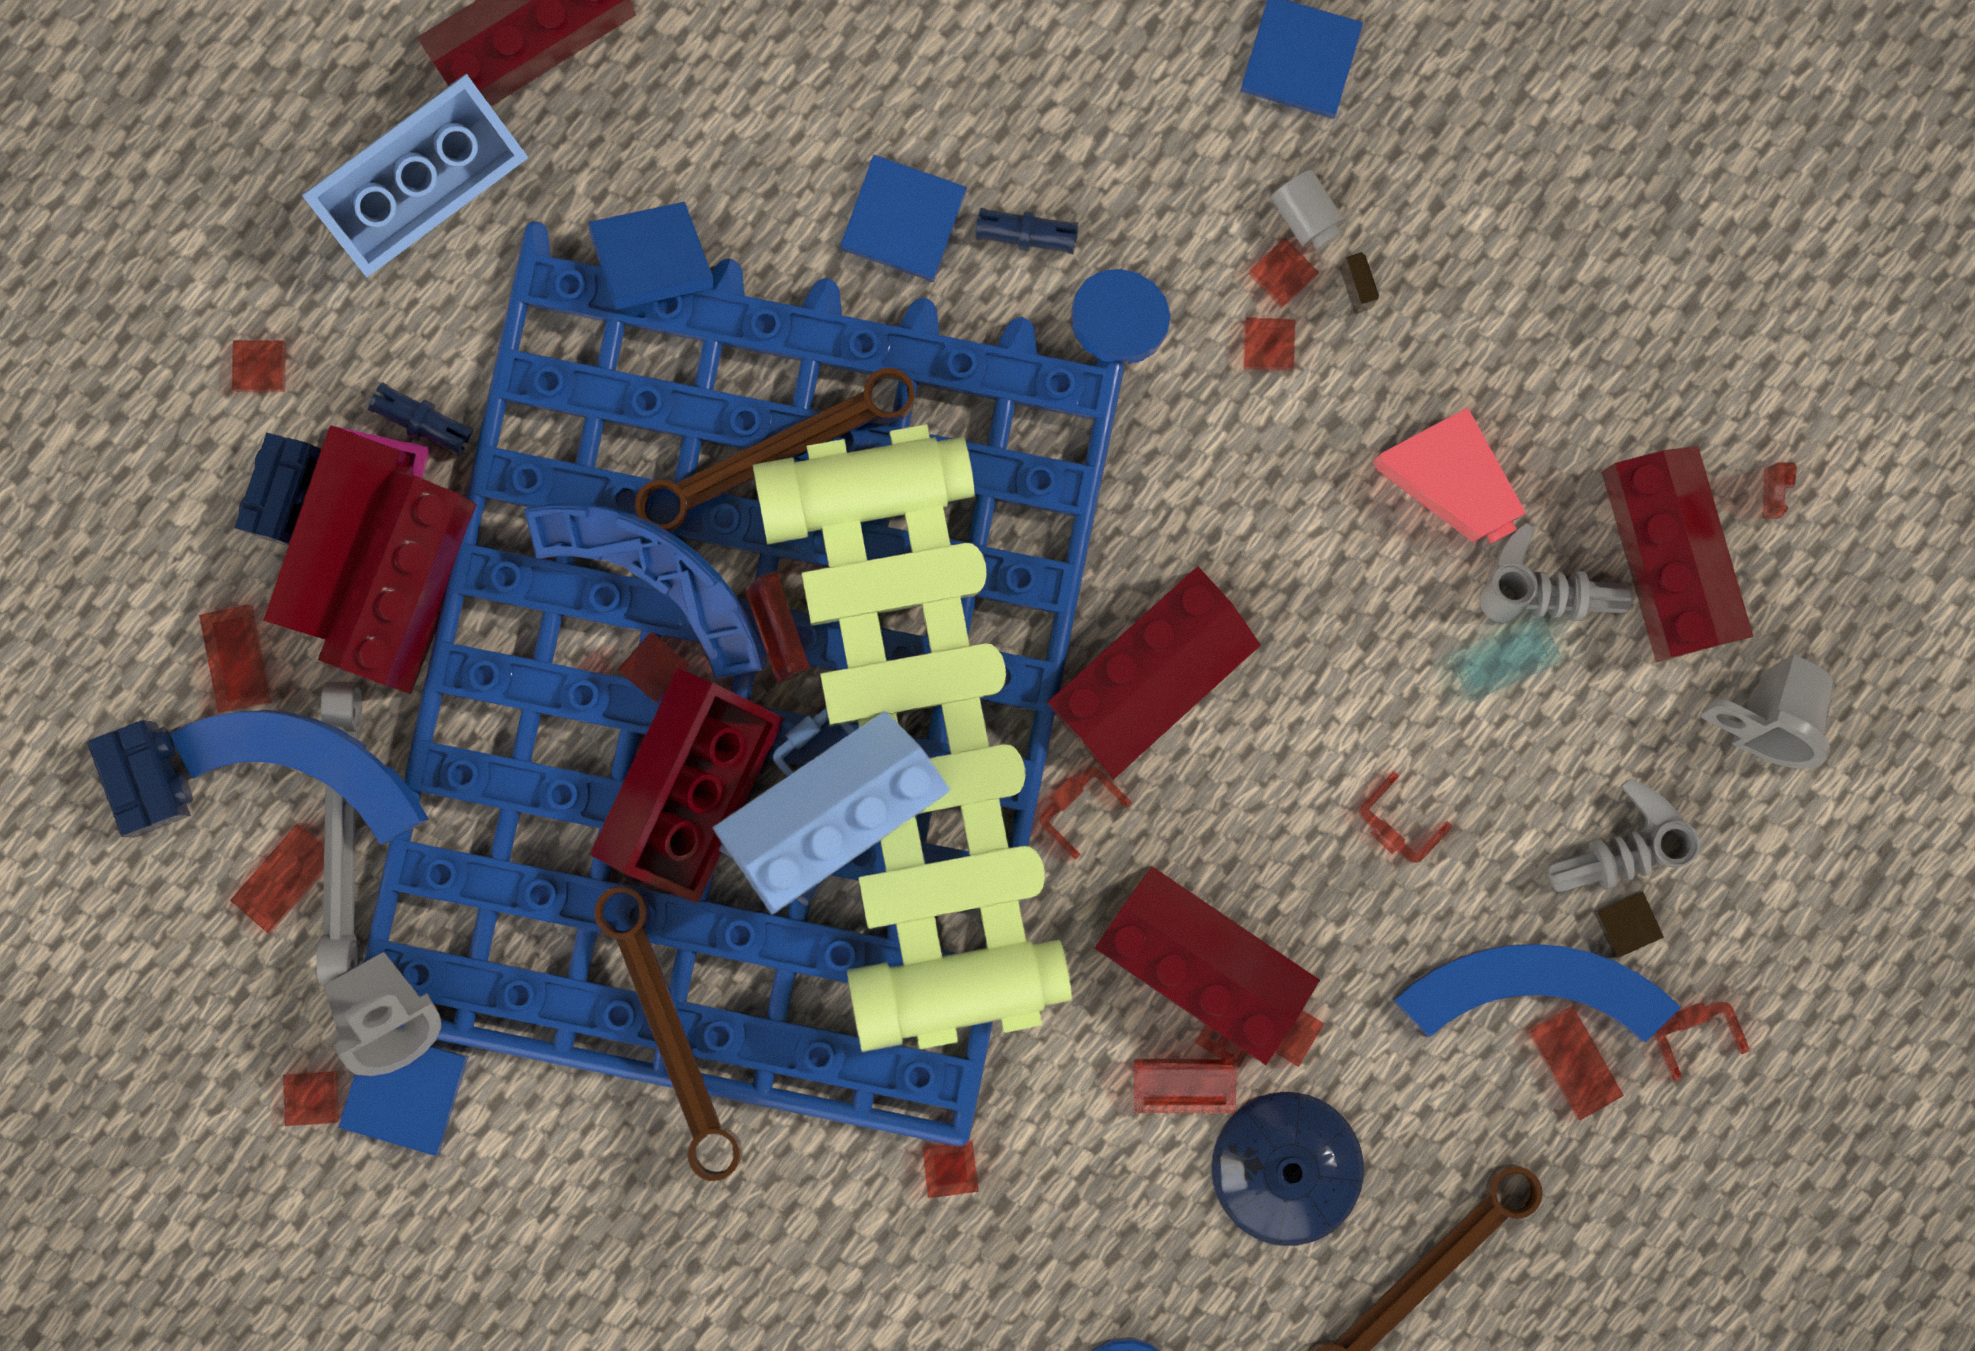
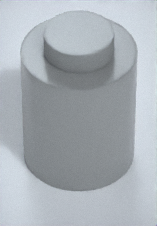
(1308, 210)

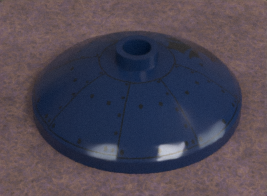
(1259, 1145)

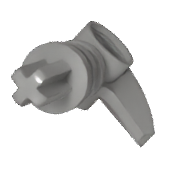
(1540, 593)
(1637, 853)

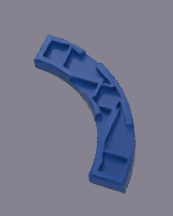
(664, 564)
(308, 747)
(1536, 971)

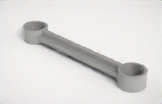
(338, 945)

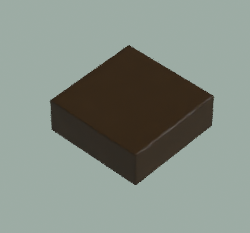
(1359, 282)
(1628, 924)

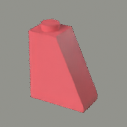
(1455, 478)

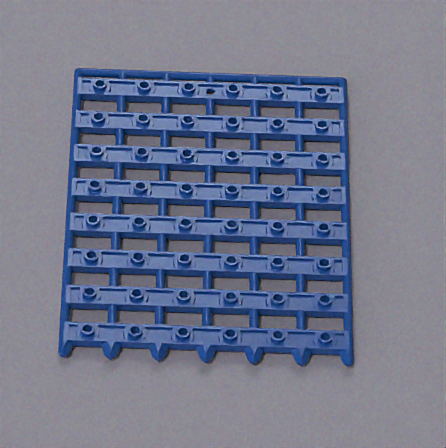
(698, 414)

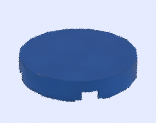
(1120, 316)

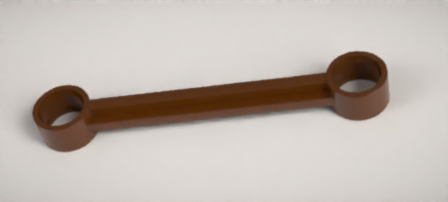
(786, 444)
(668, 1033)
(1435, 1265)

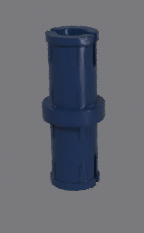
(1027, 230)
(420, 419)

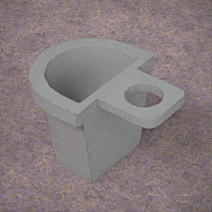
(1784, 716)
(368, 1008)

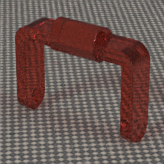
(1067, 794)
(1387, 835)
(1692, 1017)

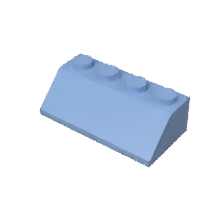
(415, 175)
(831, 810)

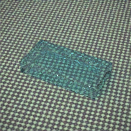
(1506, 659)

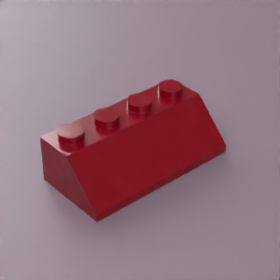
(517, 40)
(331, 530)
(1676, 552)
(398, 583)
(1154, 672)
(685, 782)
(1208, 965)

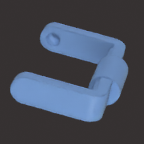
(802, 734)

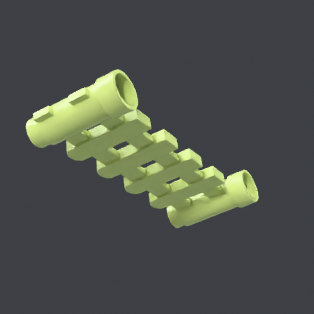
(835, 493)

